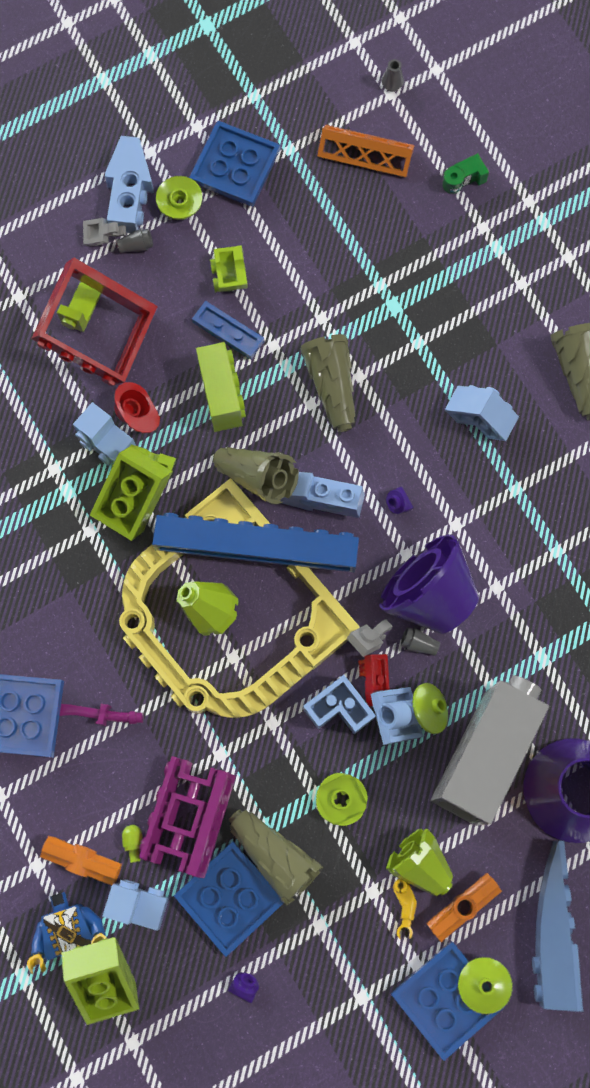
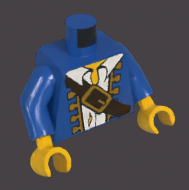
(63, 931)

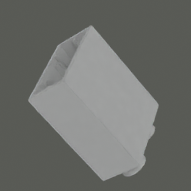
(491, 751)

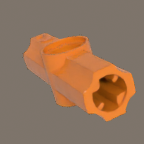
(81, 860)
(477, 895)

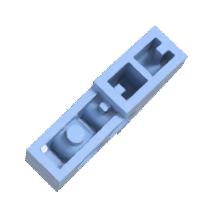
(128, 167)
(326, 495)

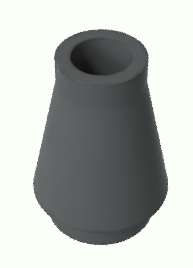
(393, 76)
(136, 241)
(417, 641)

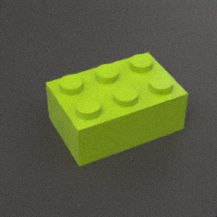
(221, 386)
(130, 493)
(100, 980)

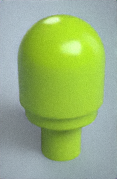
(131, 840)

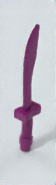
(102, 714)

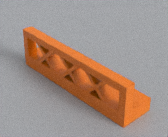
(365, 141)

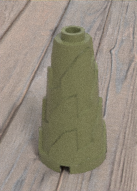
(574, 358)
(330, 368)
(262, 473)
(277, 859)

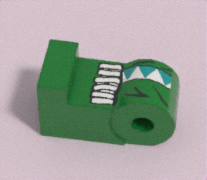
(464, 173)

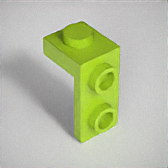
(80, 308)

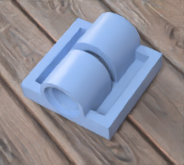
(396, 715)

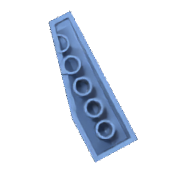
(556, 954)

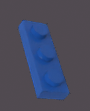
(228, 330)

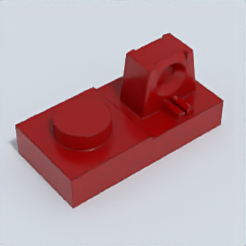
(376, 673)

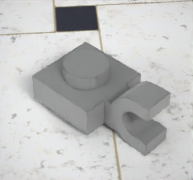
(97, 231)
(367, 639)

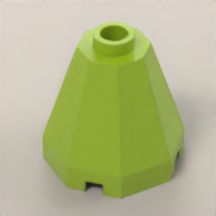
(208, 606)
(421, 863)

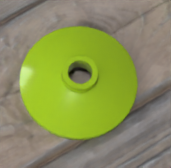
(179, 189)
(430, 708)
(471, 981)

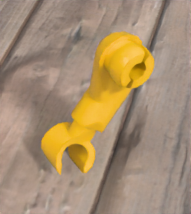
(408, 902)

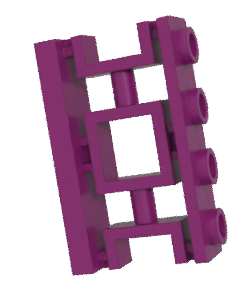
(206, 822)

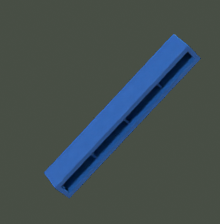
(255, 543)

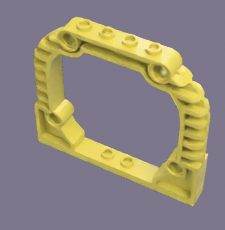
(328, 622)

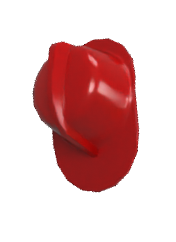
(136, 408)

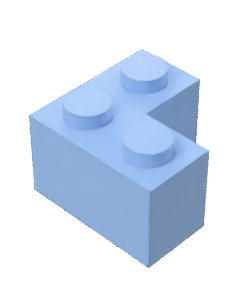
(484, 410)
(100, 433)
(339, 699)
(136, 906)

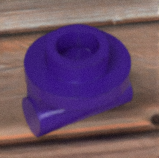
(398, 501)
(244, 986)

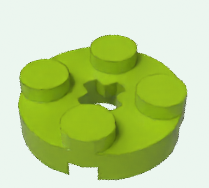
(346, 785)

